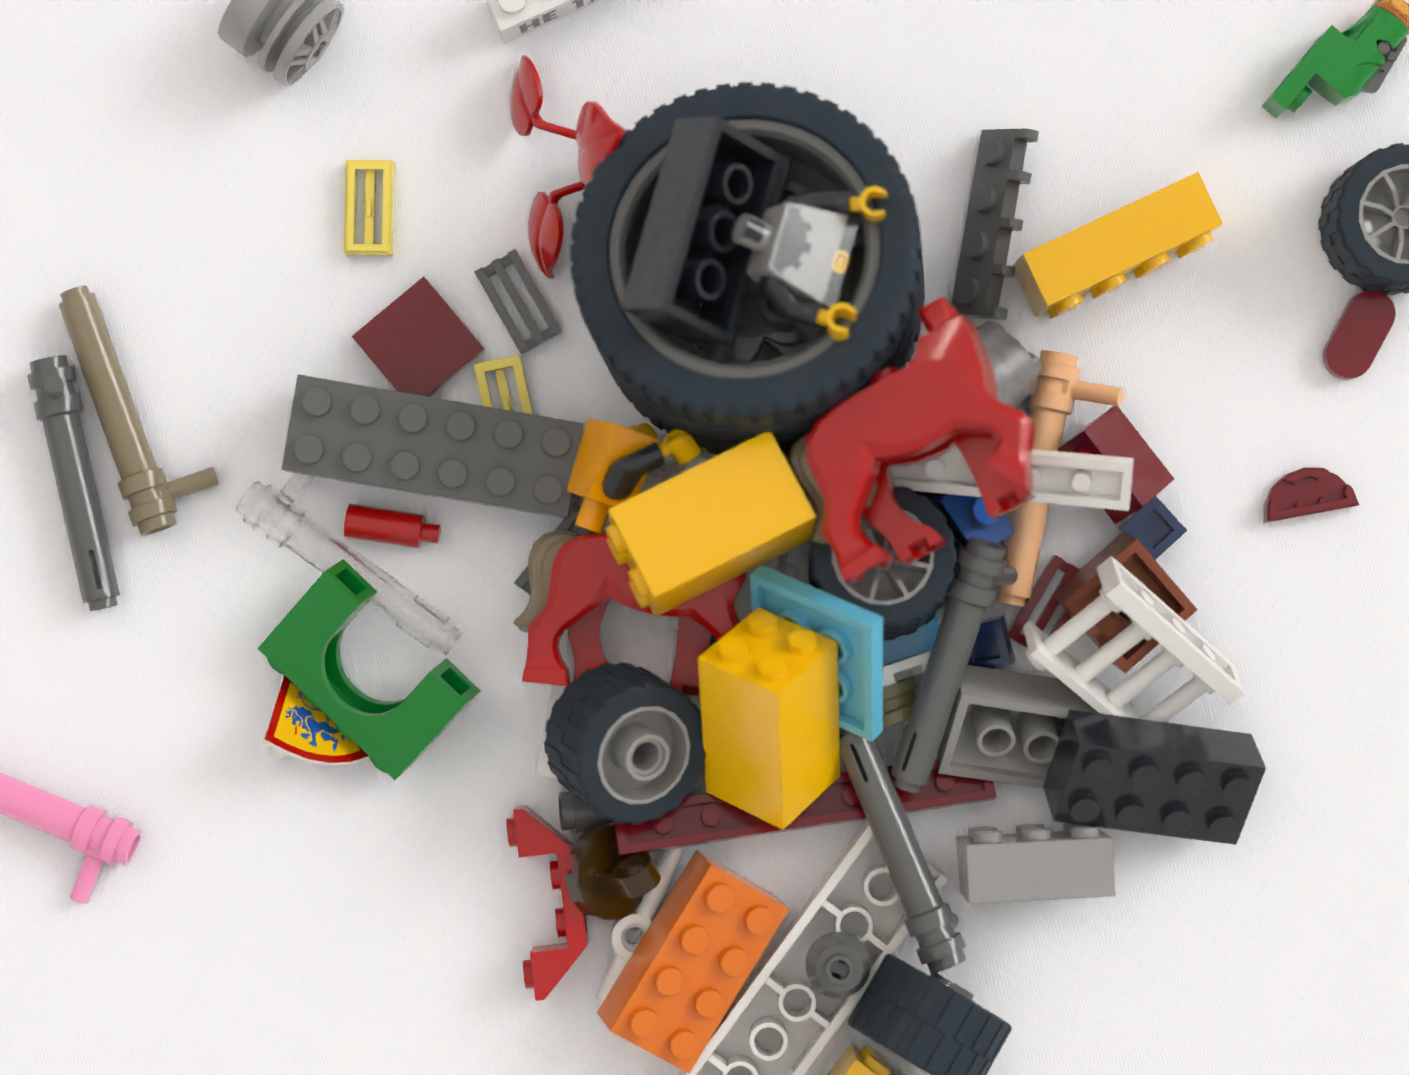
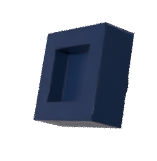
(1154, 527)
(992, 645)

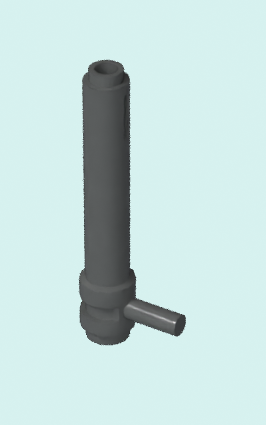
(60, 412)
(970, 595)
(927, 915)

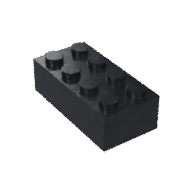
(687, 265)
(1153, 777)

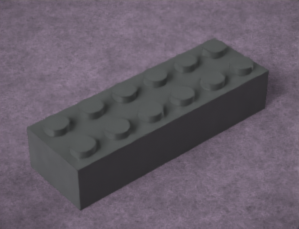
(431, 446)

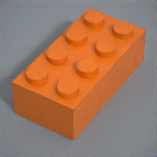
(692, 962)

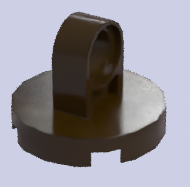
(603, 881)

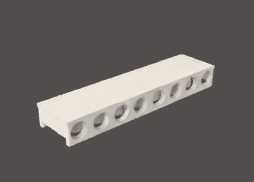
(778, 1016)

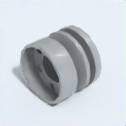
(287, 31)

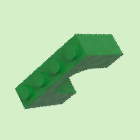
(308, 653)

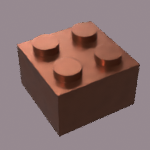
(1085, 587)

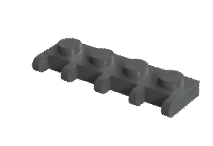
(991, 222)

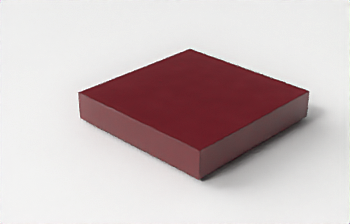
(418, 341)

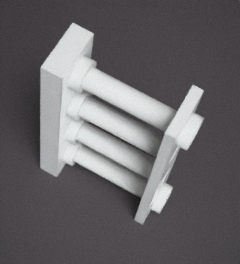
(1149, 620)

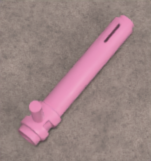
(85, 829)

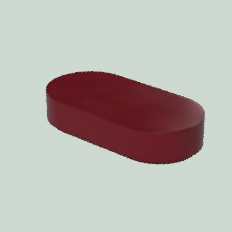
(1358, 334)

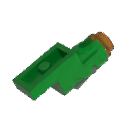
(1348, 61)

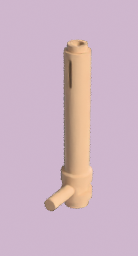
(1051, 404)

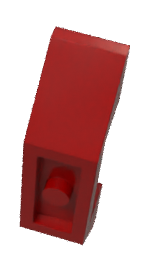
(549, 962)

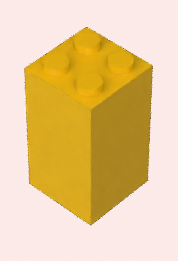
(709, 524)
(770, 717)

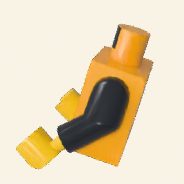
(615, 464)

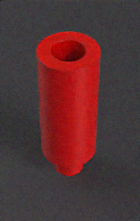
(389, 526)

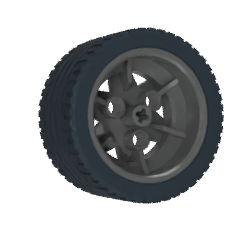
(720, 389)

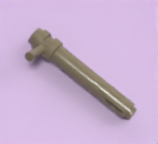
(141, 480)

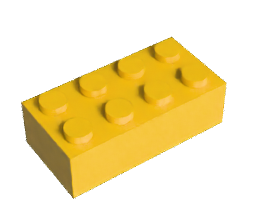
(1119, 243)

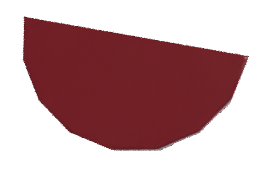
(1307, 493)

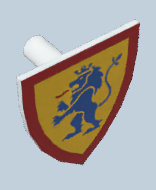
(306, 731)

